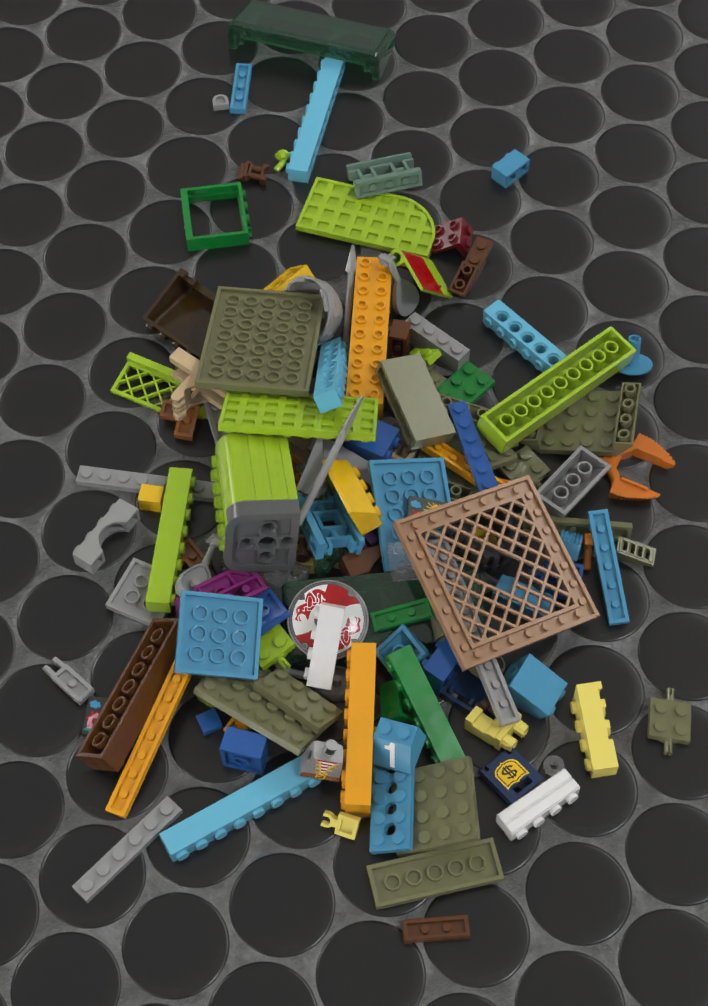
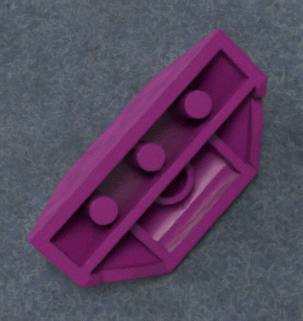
(234, 583)

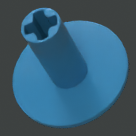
(640, 364)

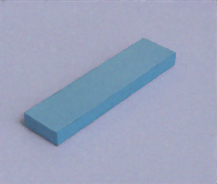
(241, 88)

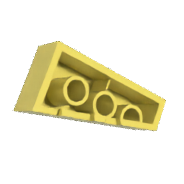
(594, 730)

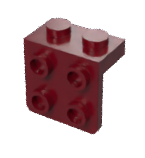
(453, 234)

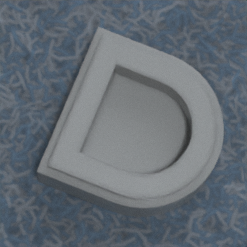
(220, 102)

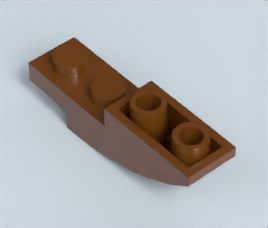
(471, 267)

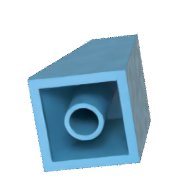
(534, 686)

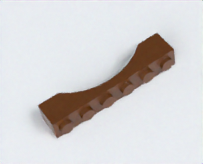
(360, 564)

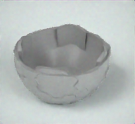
(331, 303)

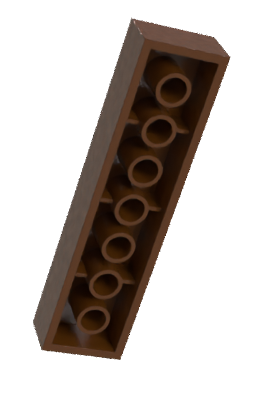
(131, 698)

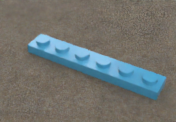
(608, 567)

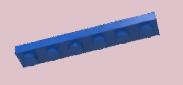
(472, 445)

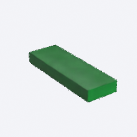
(401, 614)

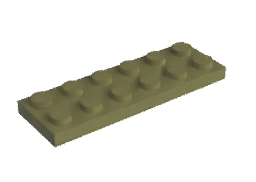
(434, 873)

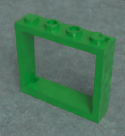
(212, 193)

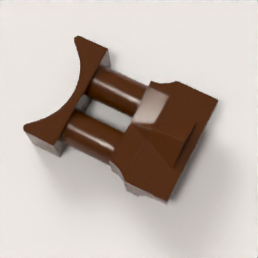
(246, 169)

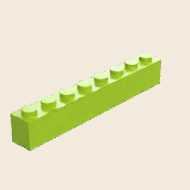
(170, 539)

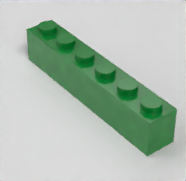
(423, 705)

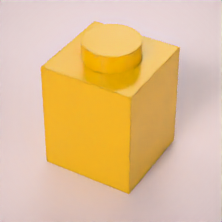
(151, 497)

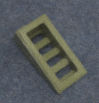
(636, 546)

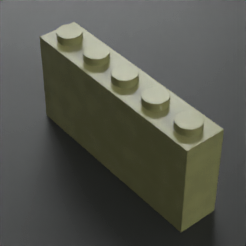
(415, 401)

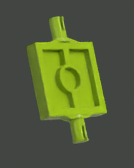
(275, 647)

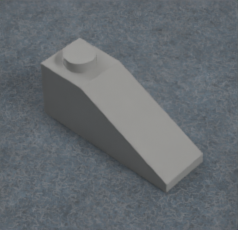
(312, 470)

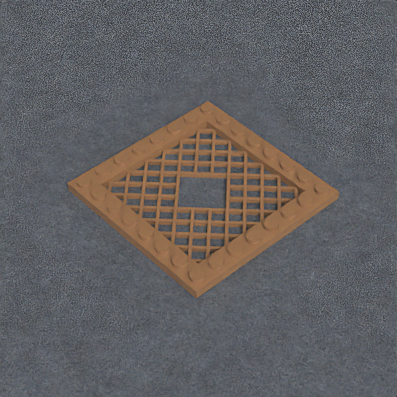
(442, 602)

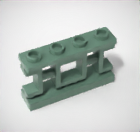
(384, 175)

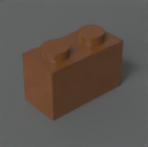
(399, 339)

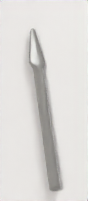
(350, 269)
(328, 462)

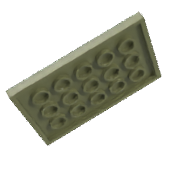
(247, 706)

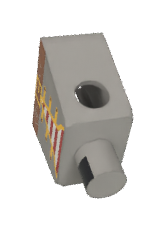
(322, 760)

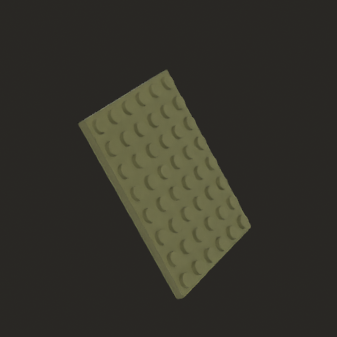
(261, 342)

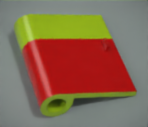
(423, 272)

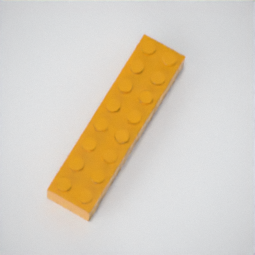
(360, 731)

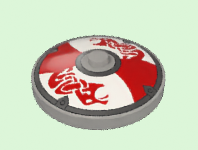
(334, 592)

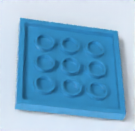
(218, 635)

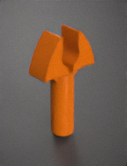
(587, 546)

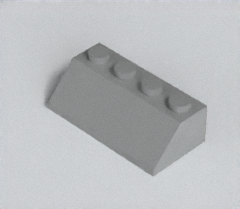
(572, 481)

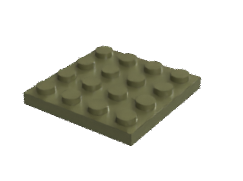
(443, 806)

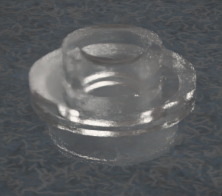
(553, 760)

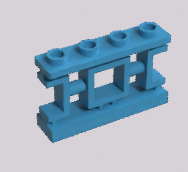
(334, 535)

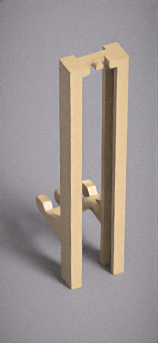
(183, 399)

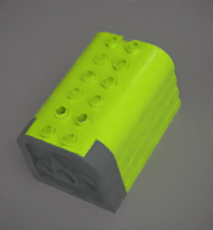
(255, 502)

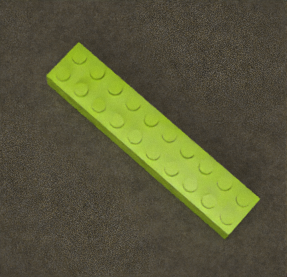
(555, 389)

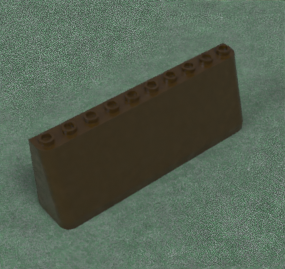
(184, 314)

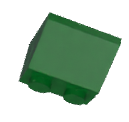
(392, 704)

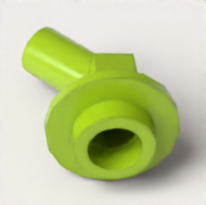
(282, 156)

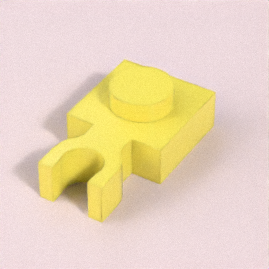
(344, 824)

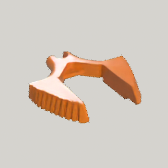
(642, 448)

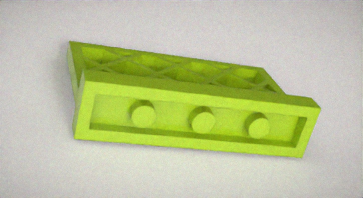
(150, 368)

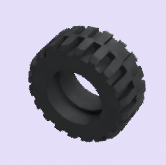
(490, 558)

